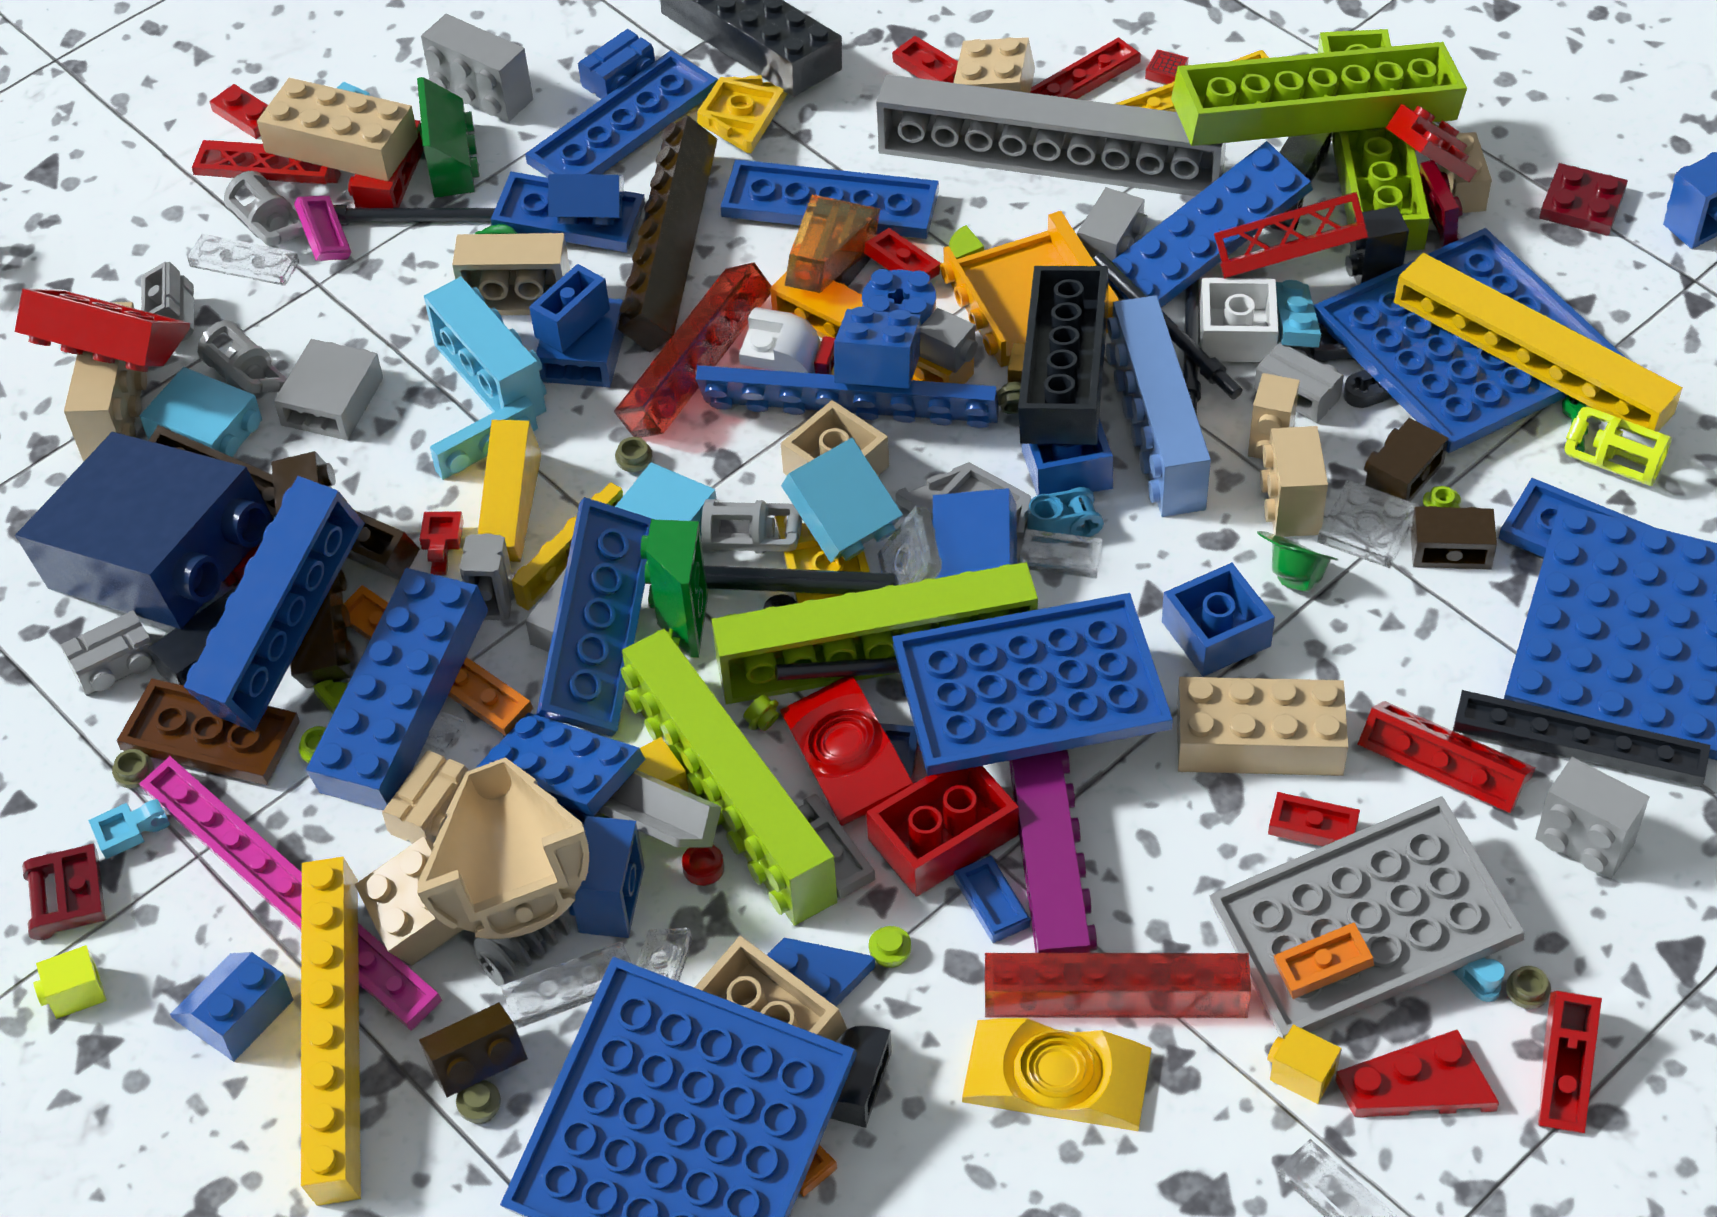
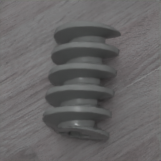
(500, 954)

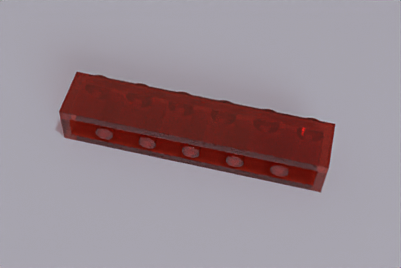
(699, 341)
(1117, 985)

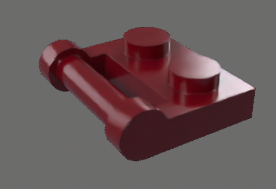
(1441, 204)
(77, 890)

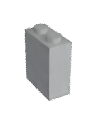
(328, 389)

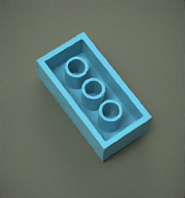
(483, 347)

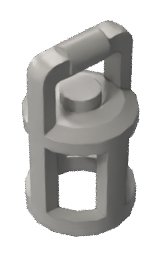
(267, 214)
(243, 364)
(760, 526)

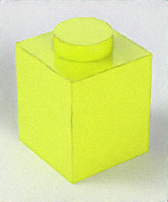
(69, 982)

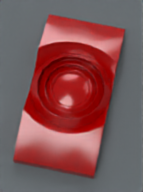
(846, 749)

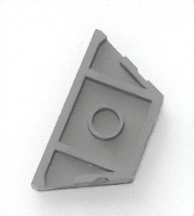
(966, 479)

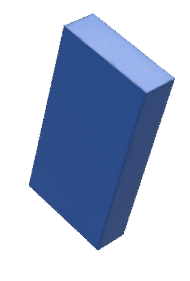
(992, 899)

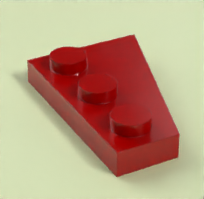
(1419, 1077)

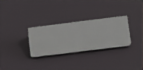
(664, 811)

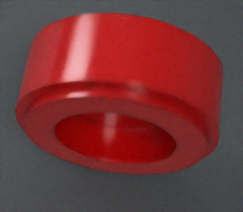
(703, 865)

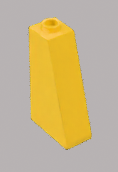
(509, 483)

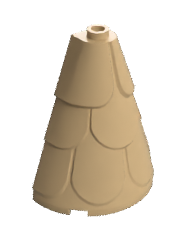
(504, 856)

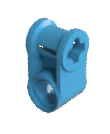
(1065, 513)

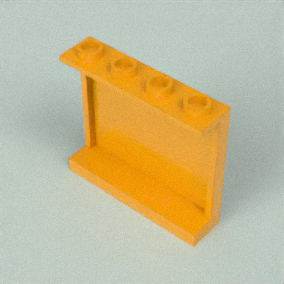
(998, 282)

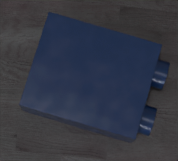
(146, 529)

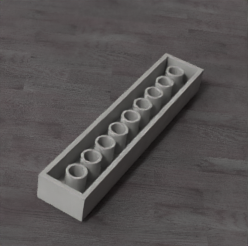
(1043, 135)

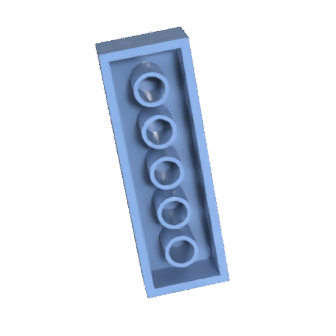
(1158, 406)

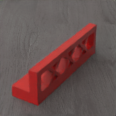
(234, 158)
(1294, 248)
(1445, 755)

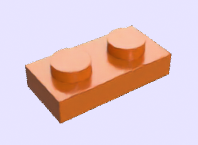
(1323, 960)

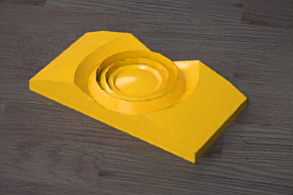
(1057, 1072)

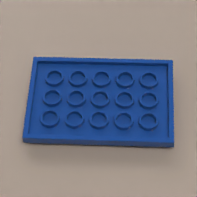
(1030, 683)

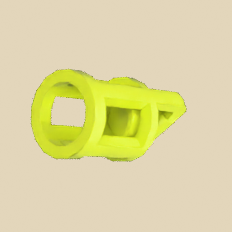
(1611, 443)

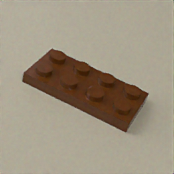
(177, 725)

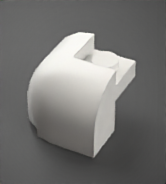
(779, 342)

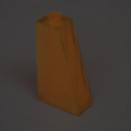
(829, 241)

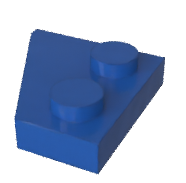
(823, 968)

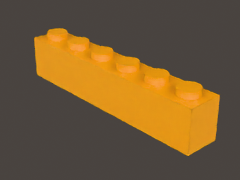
(826, 314)

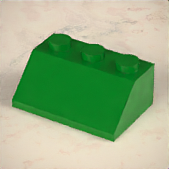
(447, 140)
(677, 580)

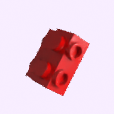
(1432, 140)

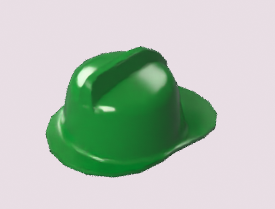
(1296, 564)

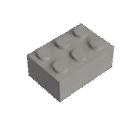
(478, 67)

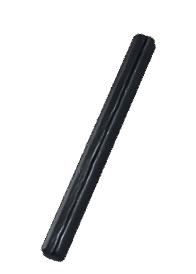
(796, 580)

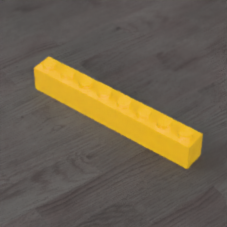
(1536, 344)
(330, 1033)

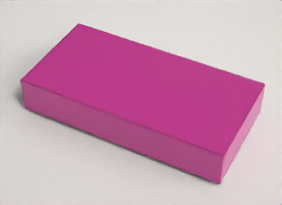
(322, 228)

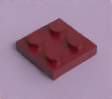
(1583, 199)

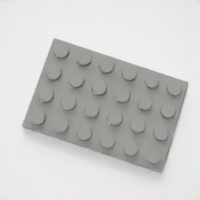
(1407, 888)

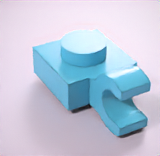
(122, 828)

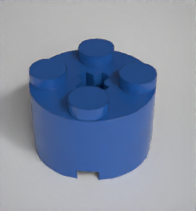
(900, 291)

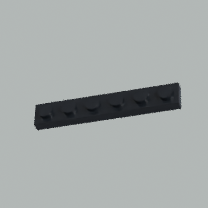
(1582, 738)

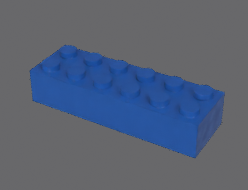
(274, 603)
(397, 689)

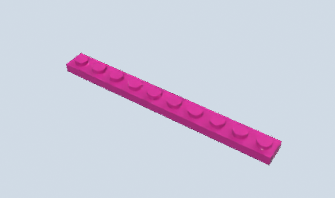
(281, 885)

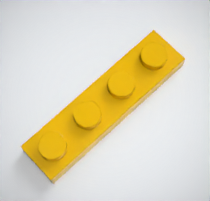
(538, 576)

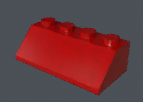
(99, 328)

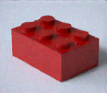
(942, 825)

